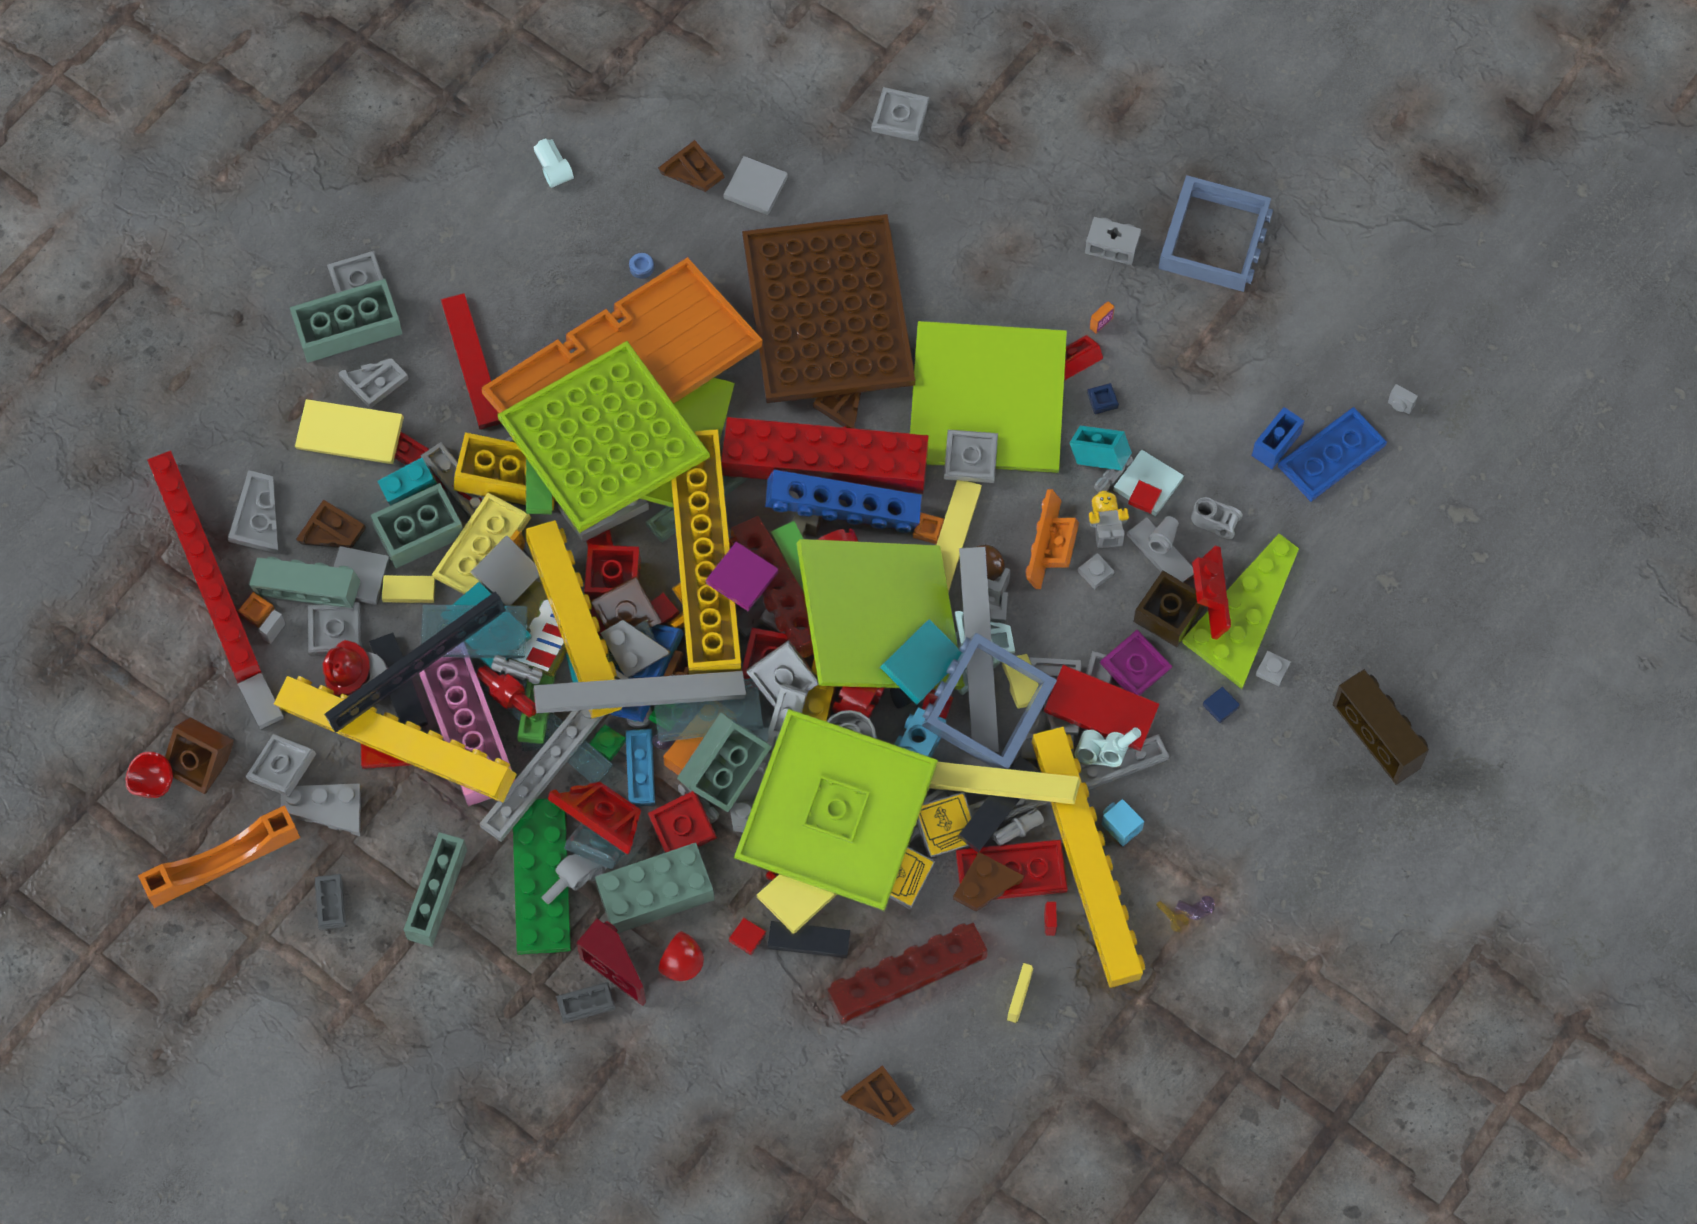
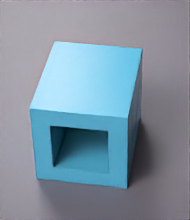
(1122, 822)

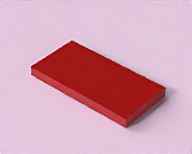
(1099, 705)
(1037, 861)

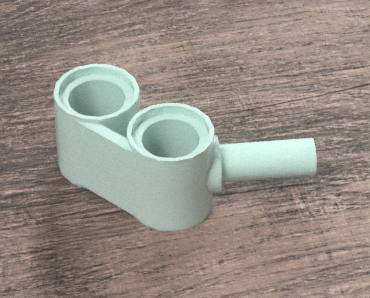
(1109, 752)

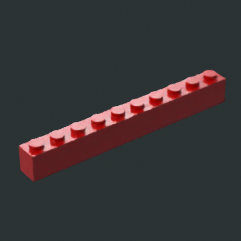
(204, 567)

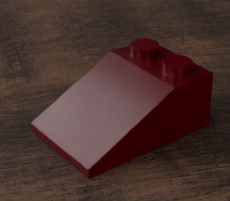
(606, 954)

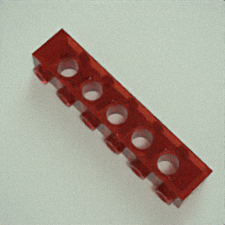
(755, 535)
(850, 1007)

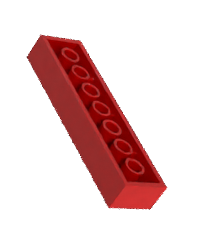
(835, 453)

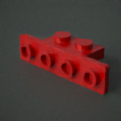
(1212, 591)

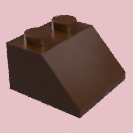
(197, 754)

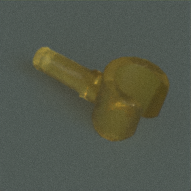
(1172, 916)

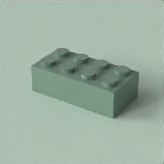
(346, 320)
(655, 888)

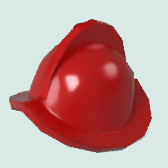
(345, 668)

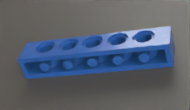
(855, 495)

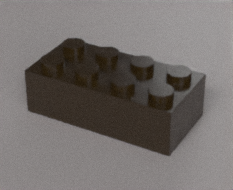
(1380, 726)

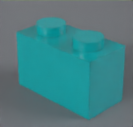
(1100, 447)
(407, 481)

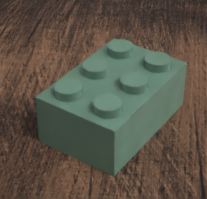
(417, 525)
(724, 762)

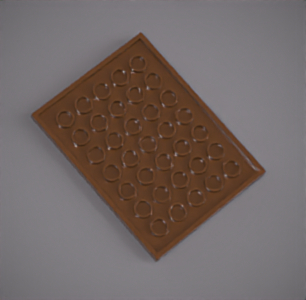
(828, 308)

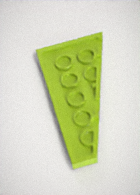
(1251, 607)

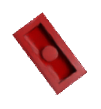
(1081, 355)

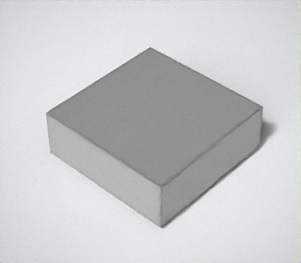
(272, 626)

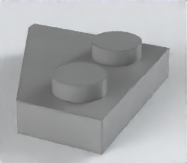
(374, 381)
(632, 648)

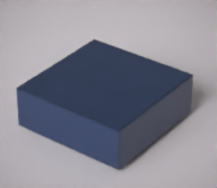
(1102, 398)
(1221, 704)

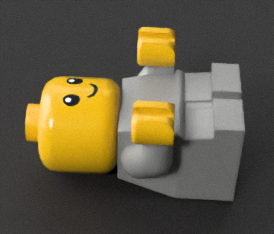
(1107, 520)

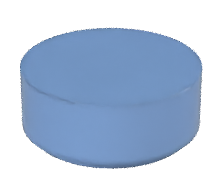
(641, 265)

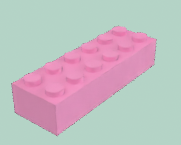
(462, 711)

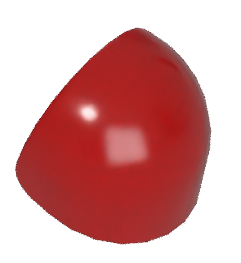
(149, 775)
(682, 958)

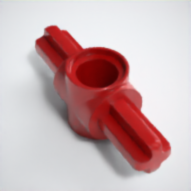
(507, 691)

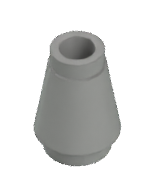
(1163, 536)

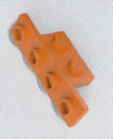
(1053, 540)

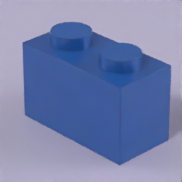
(1277, 438)

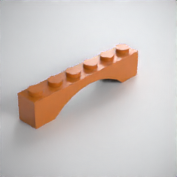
(179, 877)

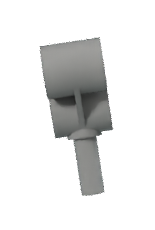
(574, 873)

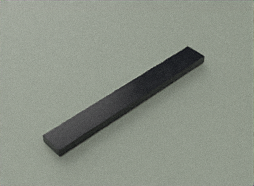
(415, 662)

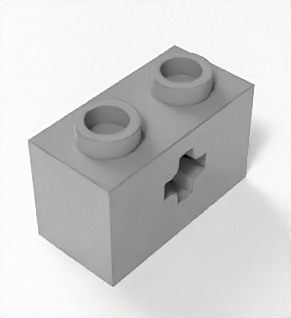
(1113, 240)

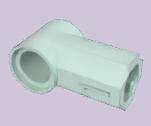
(554, 166)

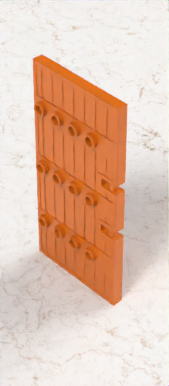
(672, 323)

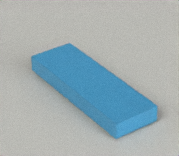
(640, 767)

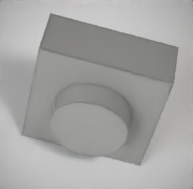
(1402, 399)
(1096, 571)
(1273, 668)

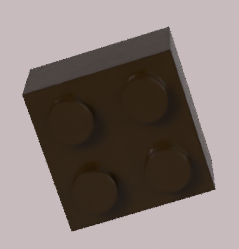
(1168, 609)

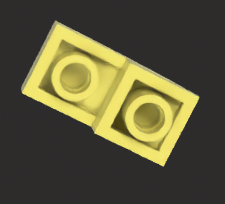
(1021, 686)

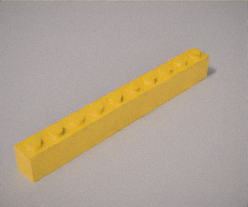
(401, 740)
(1089, 864)

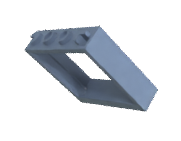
(1226, 196)
(1023, 727)

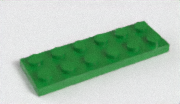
(538, 850)

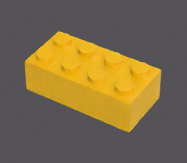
(492, 468)

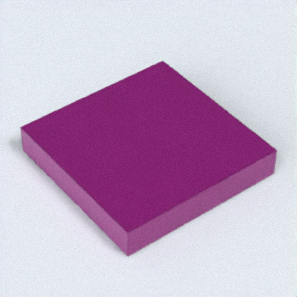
(742, 576)
(1136, 664)

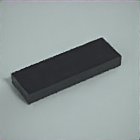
(810, 940)

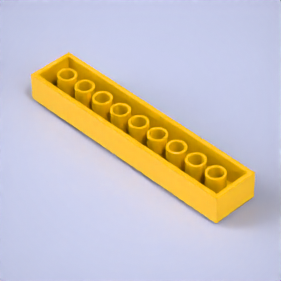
(701, 545)

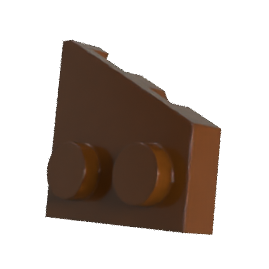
(692, 168)
(840, 408)
(331, 528)
(985, 882)
(880, 1098)

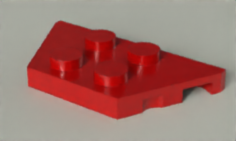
(601, 811)

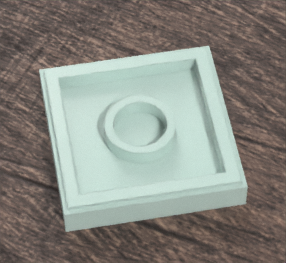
(1151, 472)

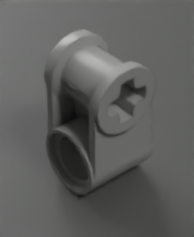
(1217, 517)

